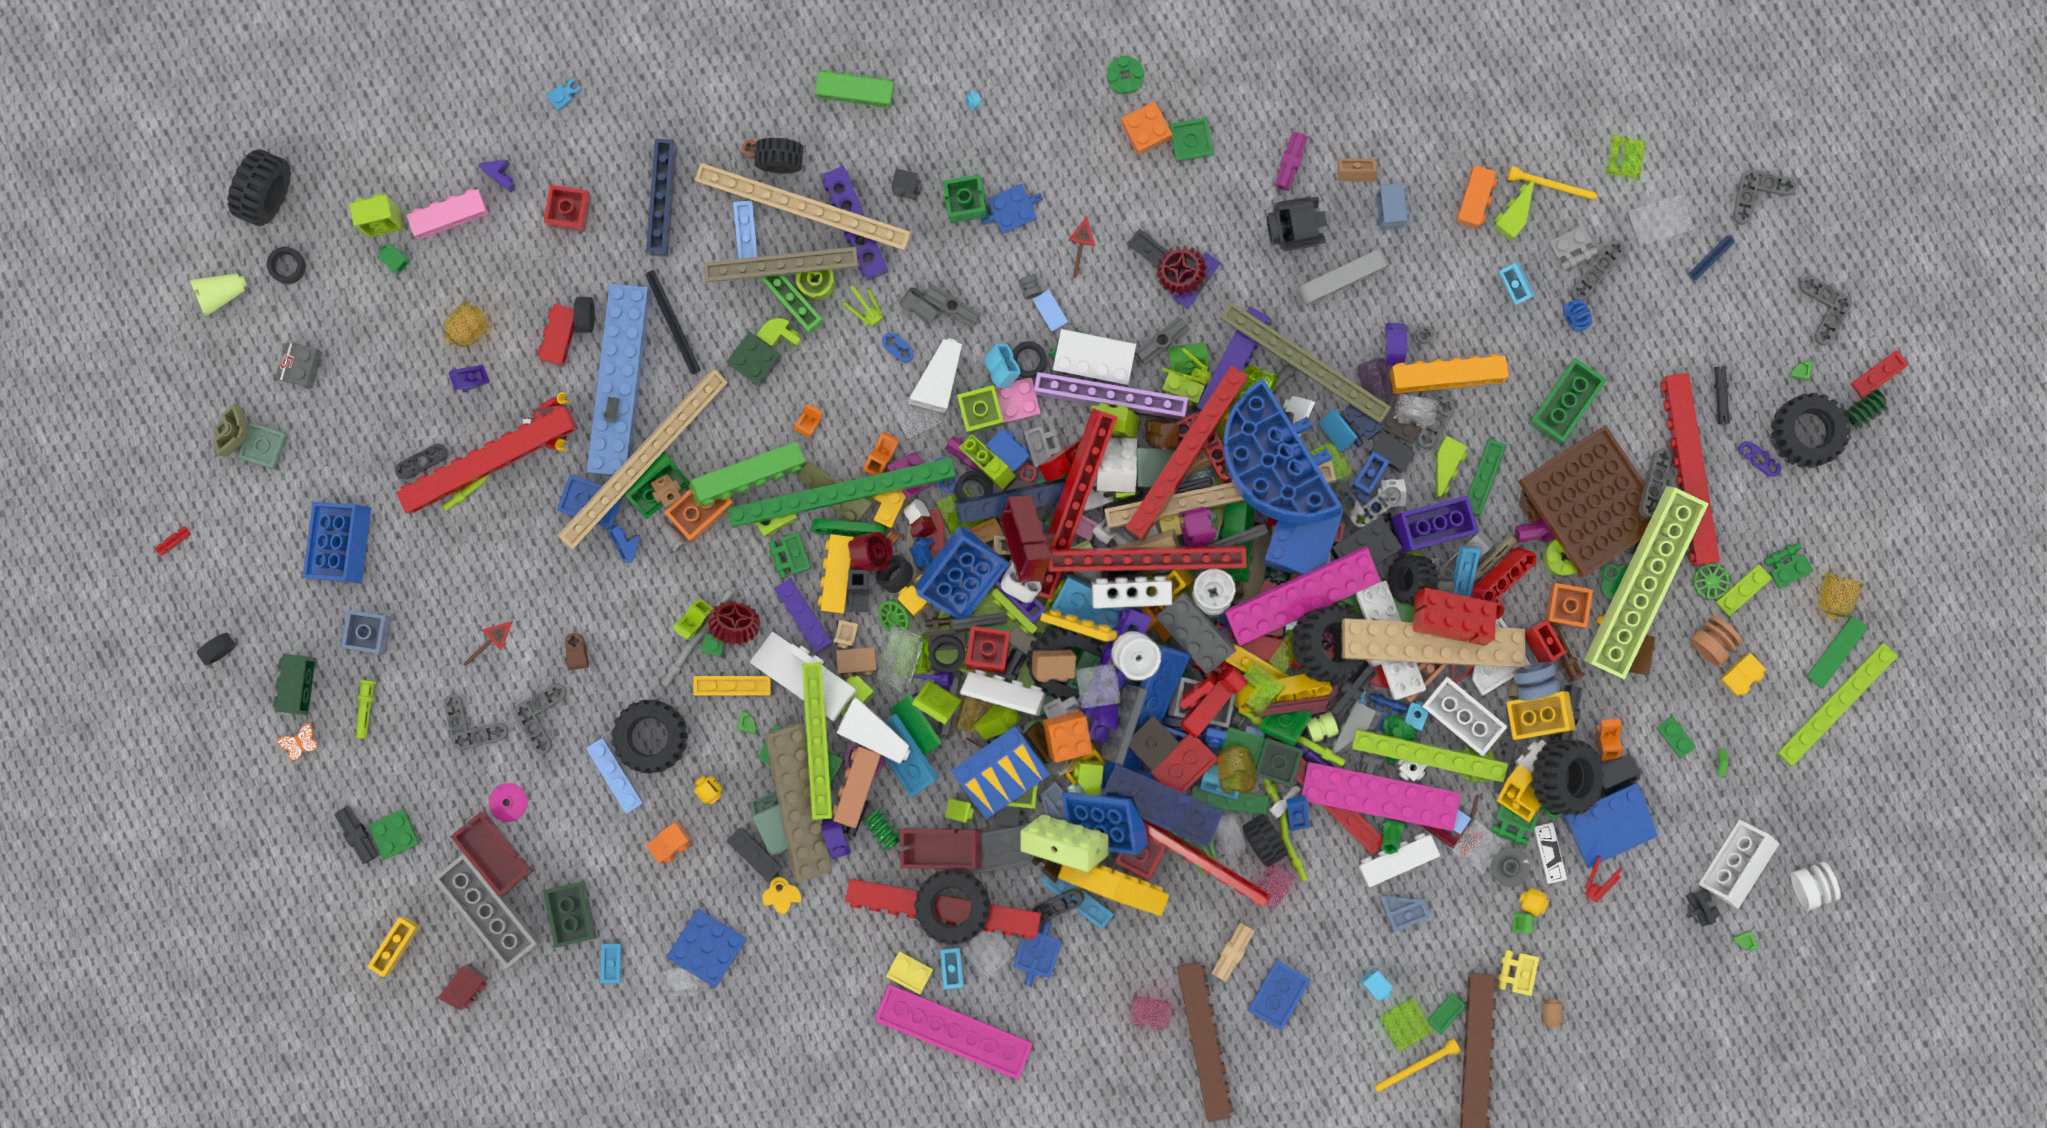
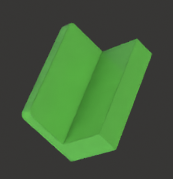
(1182, 363)

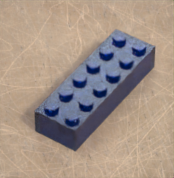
(1165, 804)

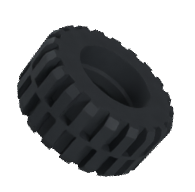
(259, 187)
(1834, 423)
(1056, 639)
(1309, 650)
(623, 736)
(1550, 776)
(926, 906)

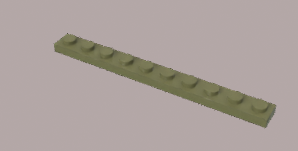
(1305, 362)

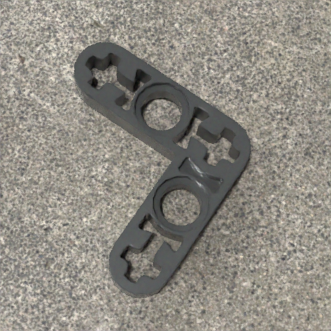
(1758, 185)
(1832, 303)
(1442, 416)
(1359, 507)
(533, 711)
(464, 730)

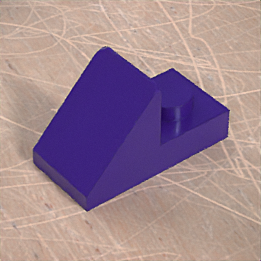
(495, 170)
(468, 378)
(1102, 721)

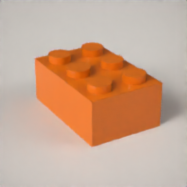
(693, 519)

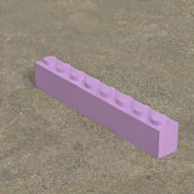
(1095, 393)

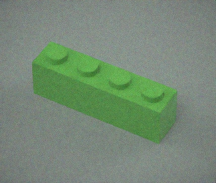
(854, 89)
(793, 302)

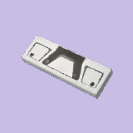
(1550, 853)

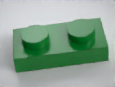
(1676, 737)

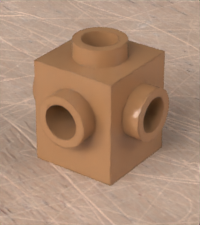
(666, 490)

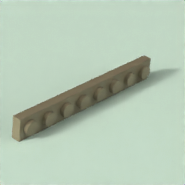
(780, 264)

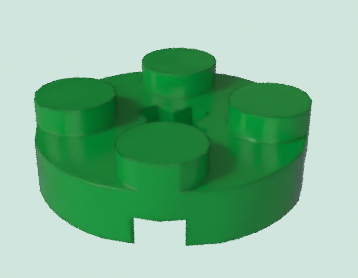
(1127, 85)

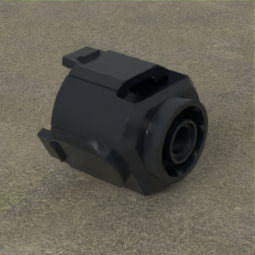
(1296, 224)

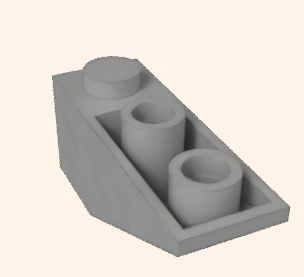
(1478, 540)
(1360, 717)

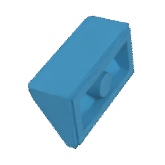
(1337, 430)

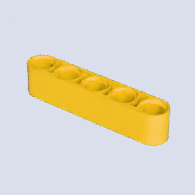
(1295, 688)

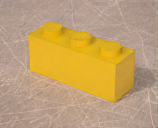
(393, 946)

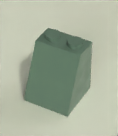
(1150, 465)
(769, 823)

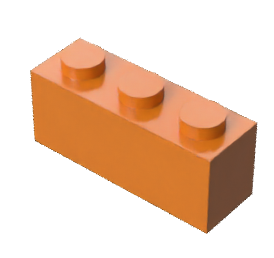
(1476, 197)

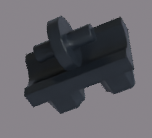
(1700, 909)

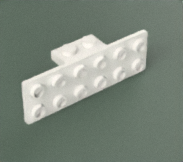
(1379, 605)
(784, 665)

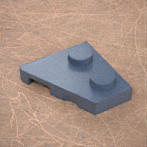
(1053, 802)
(1404, 911)

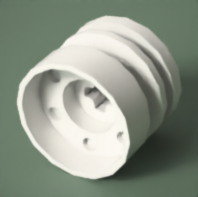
(1211, 581)
(1815, 886)

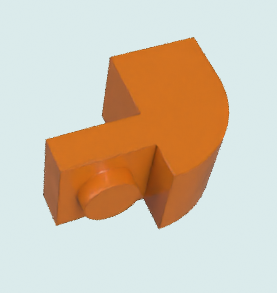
(882, 454)
(1608, 739)

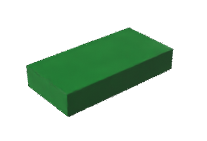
(1446, 1013)

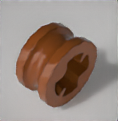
(744, 147)
(893, 536)

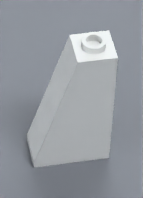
(937, 381)
(870, 731)

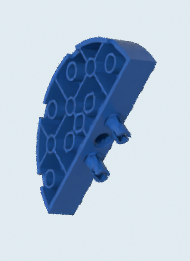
(1272, 463)

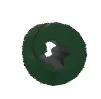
(1866, 408)

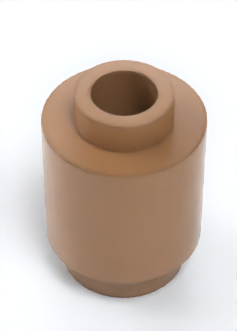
(1552, 1013)

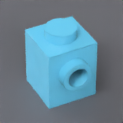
(1416, 715)

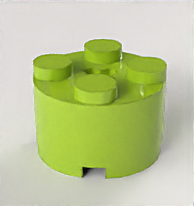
(813, 290)
(1553, 562)

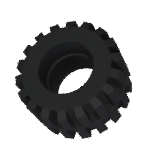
(778, 155)
(1402, 576)
(1264, 840)

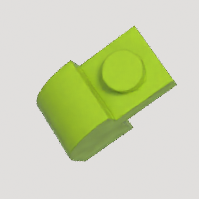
(776, 329)
(693, 619)

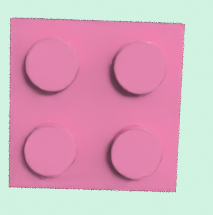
(1018, 401)

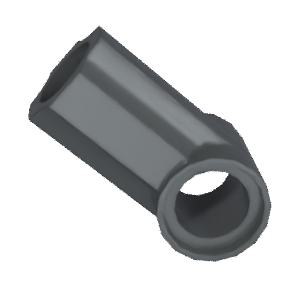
(914, 302)

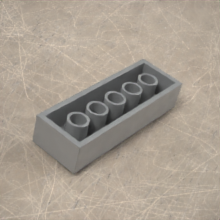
(486, 912)

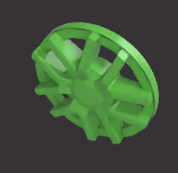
(1711, 581)
(893, 615)

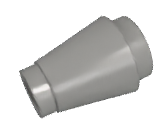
(673, 538)

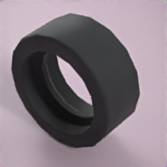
(277, 253)
(584, 314)
(1036, 347)
(975, 476)
(901, 580)
(216, 648)
(946, 667)

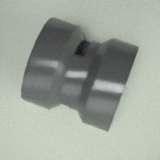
(1030, 286)

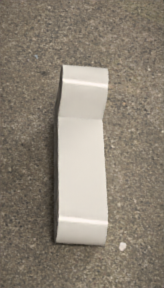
(1023, 591)

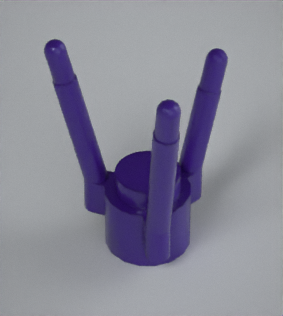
(943, 679)

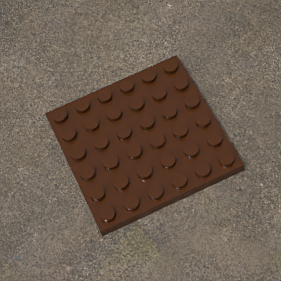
(1590, 500)

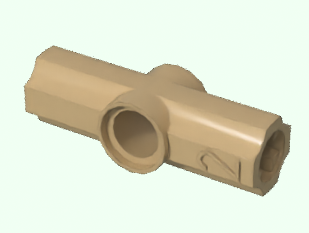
(1232, 952)

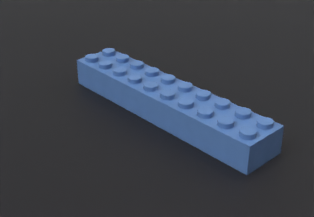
(619, 377)

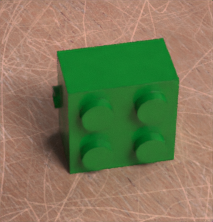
(965, 199)

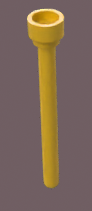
(1516, 174)
(1450, 1048)

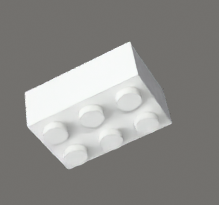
(1118, 466)

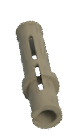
(1498, 553)

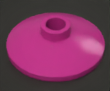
(517, 804)

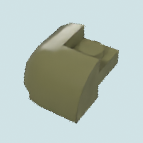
(230, 431)

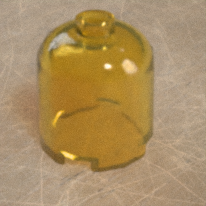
(465, 325)
(1838, 596)
(1236, 769)

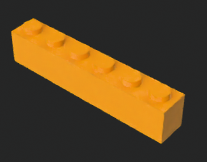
(1449, 374)

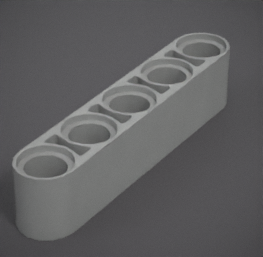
(1342, 276)

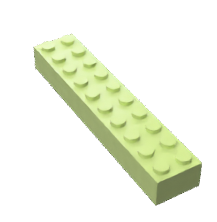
(1645, 582)

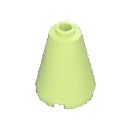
(217, 290)

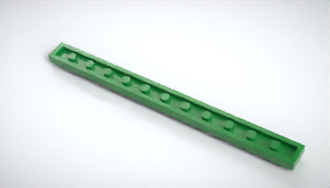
(841, 492)

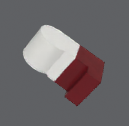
(919, 519)

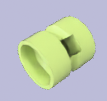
(1323, 726)

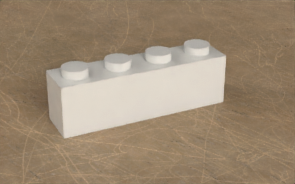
(1390, 865)

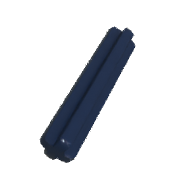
(1706, 262)

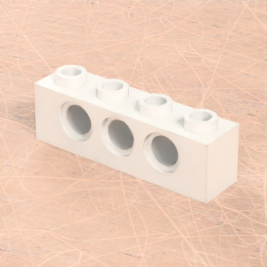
(1162, 596)

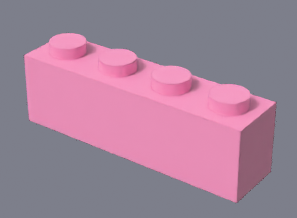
(447, 214)

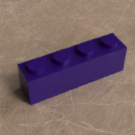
(803, 615)

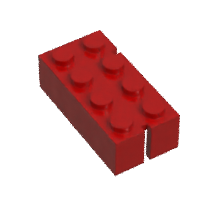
(1455, 616)

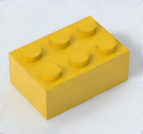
(1541, 716)

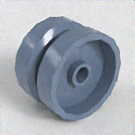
(1536, 681)

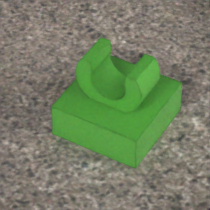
(1522, 923)

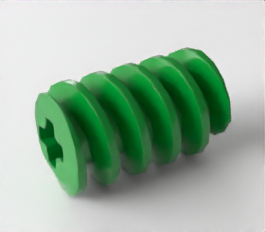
(882, 830)

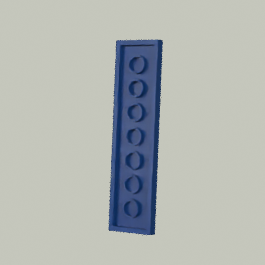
(1159, 694)

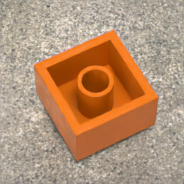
(1146, 128)
(1569, 605)
(1067, 736)

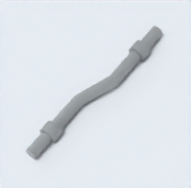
(675, 668)

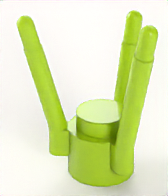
(872, 315)
(1198, 375)

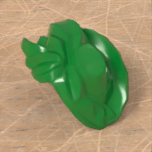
(1397, 727)

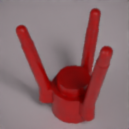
(1596, 892)

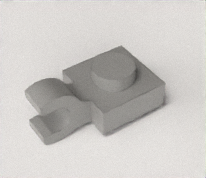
(1059, 708)

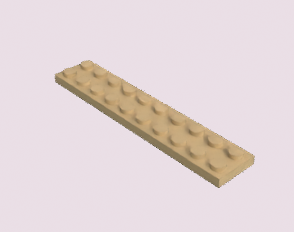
(1400, 643)

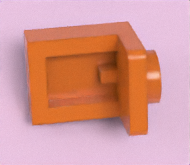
(808, 421)

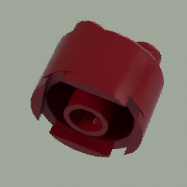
(870, 552)

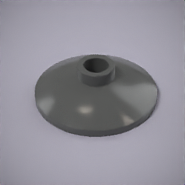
(1519, 871)

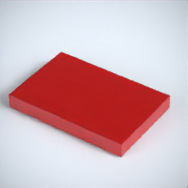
(1185, 764)

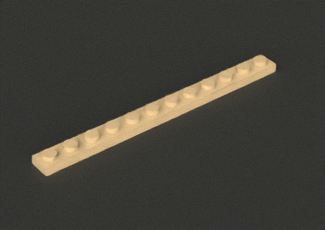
(803, 206)
(642, 459)
(1205, 497)

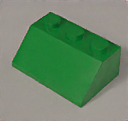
(641, 491)
(917, 725)

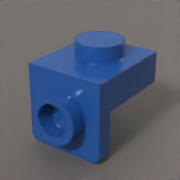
(921, 552)

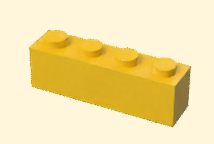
(836, 576)

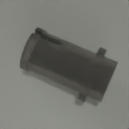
(611, 409)

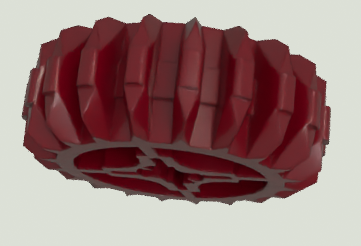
(1195, 274)
(734, 623)

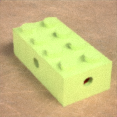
(1064, 843)

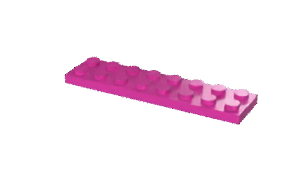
(1302, 594)
(1380, 796)
(953, 1031)

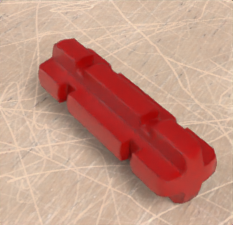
(172, 541)

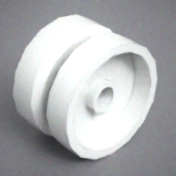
(1136, 655)

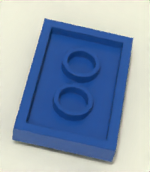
(577, 495)
(1278, 995)

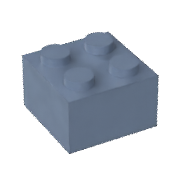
(1392, 206)
(365, 632)

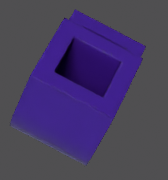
(1396, 343)
(835, 838)

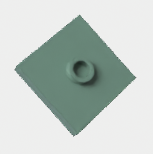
(262, 445)

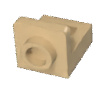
(846, 634)

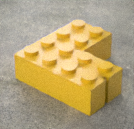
(1118, 887)

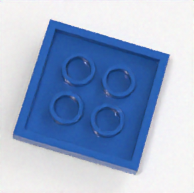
(706, 948)

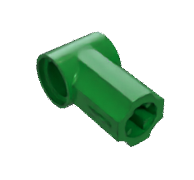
(1392, 833)

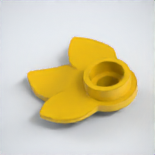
(781, 897)

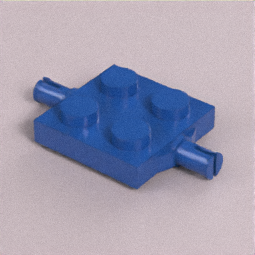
(1012, 208)
(1038, 955)

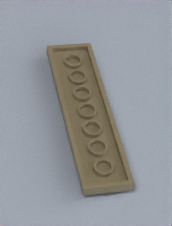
(791, 776)

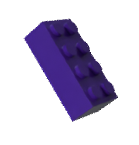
(1435, 524)

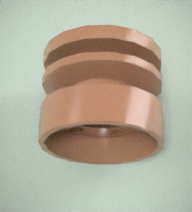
(1718, 638)

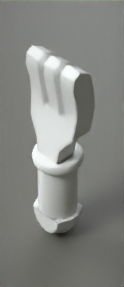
(1280, 806)

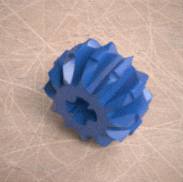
(1577, 315)

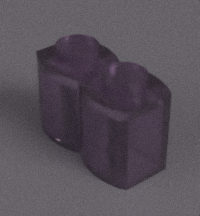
(1375, 378)

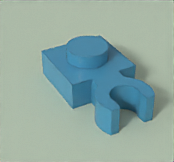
(561, 96)

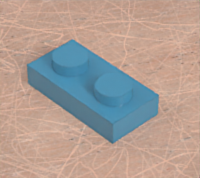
(610, 963)

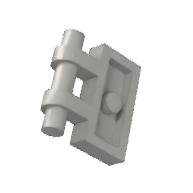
(1571, 242)
(1038, 445)

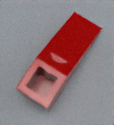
(1059, 463)

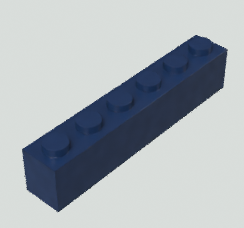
(661, 197)
(994, 504)

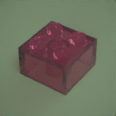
(1277, 883)
(1150, 1012)

